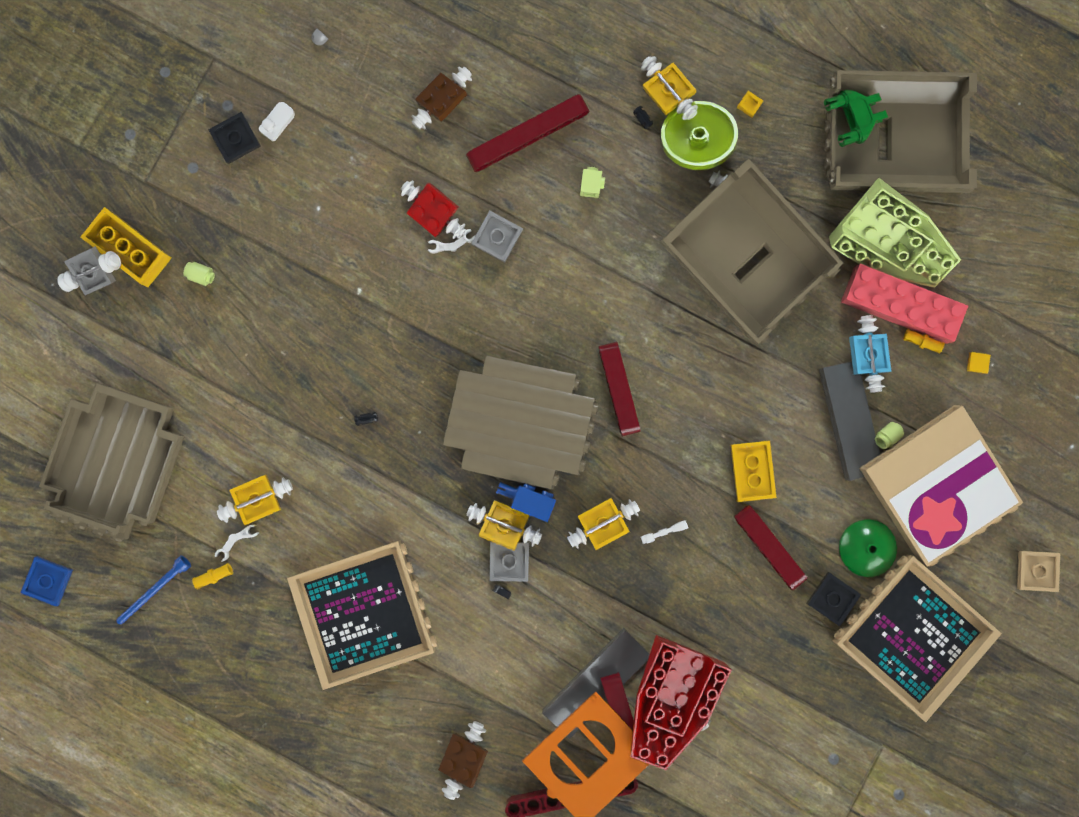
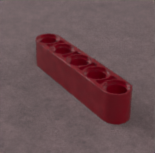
(619, 388)
(770, 547)
(617, 697)

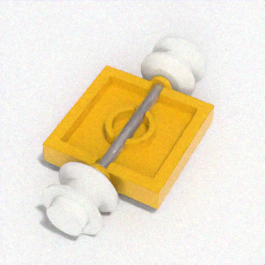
(669, 88)
(255, 499)
(603, 523)
(504, 525)

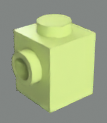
(592, 182)

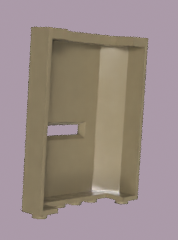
(924, 132)
(729, 230)

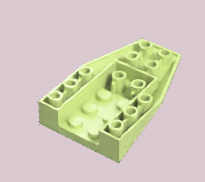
(894, 238)

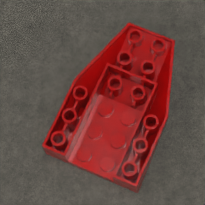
(674, 701)

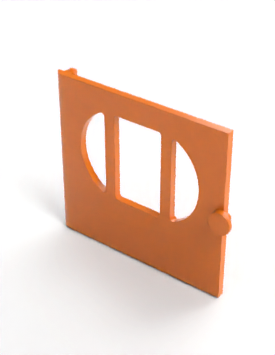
(607, 781)

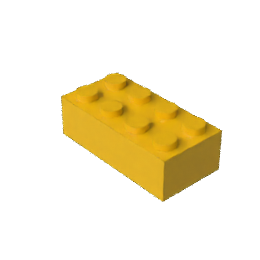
(137, 254)

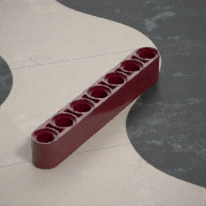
(527, 133)
(543, 804)

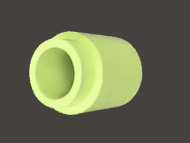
(198, 273)
(889, 435)

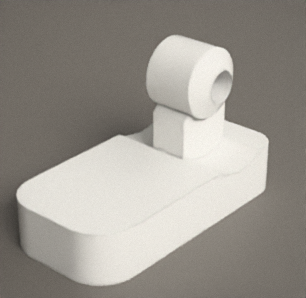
(277, 121)

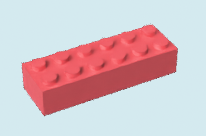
(904, 304)

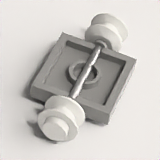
(89, 271)

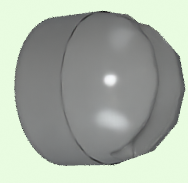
(318, 37)

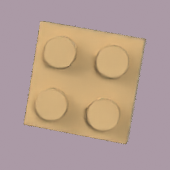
(1038, 571)

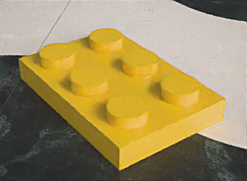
(753, 471)

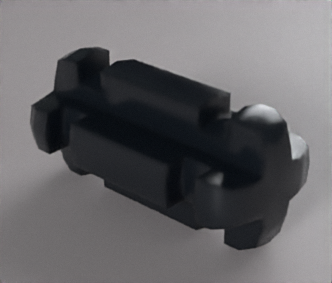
(643, 117)
(366, 418)

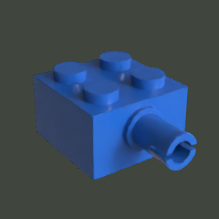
(529, 501)

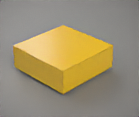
(750, 104)
(978, 362)

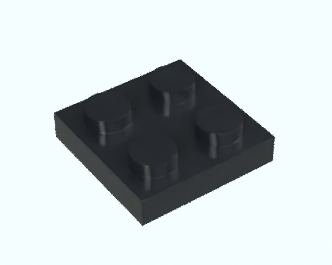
(234, 138)
(833, 599)

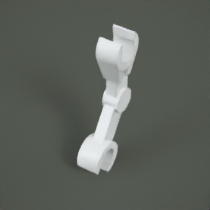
(450, 246)
(676, 527)
(245, 533)

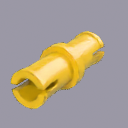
(923, 341)
(212, 576)

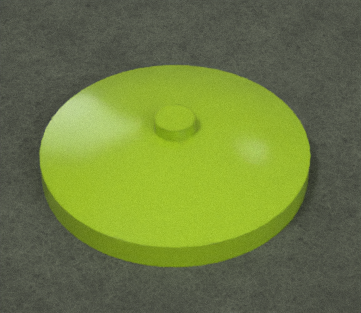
(701, 141)

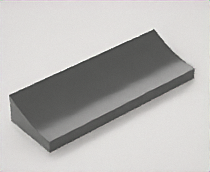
(849, 418)
(620, 655)

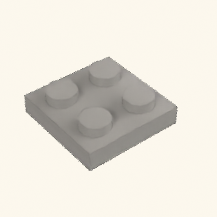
(497, 236)
(509, 564)

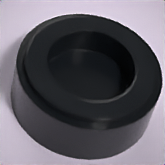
(501, 591)

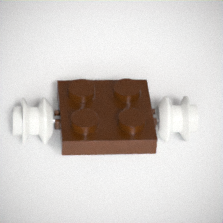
(441, 97)
(463, 760)

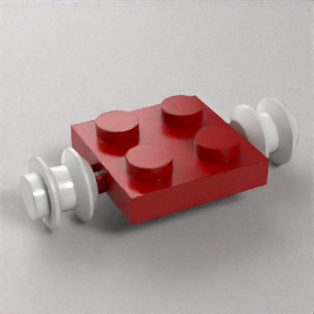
(432, 209)

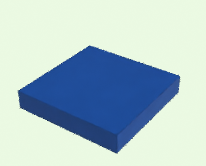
(46, 581)

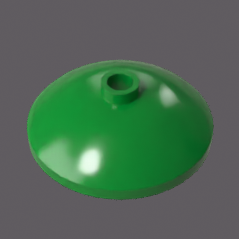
(855, 547)

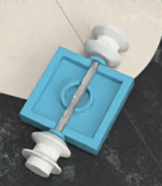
(870, 354)

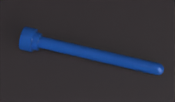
(180, 565)

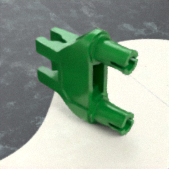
(857, 113)

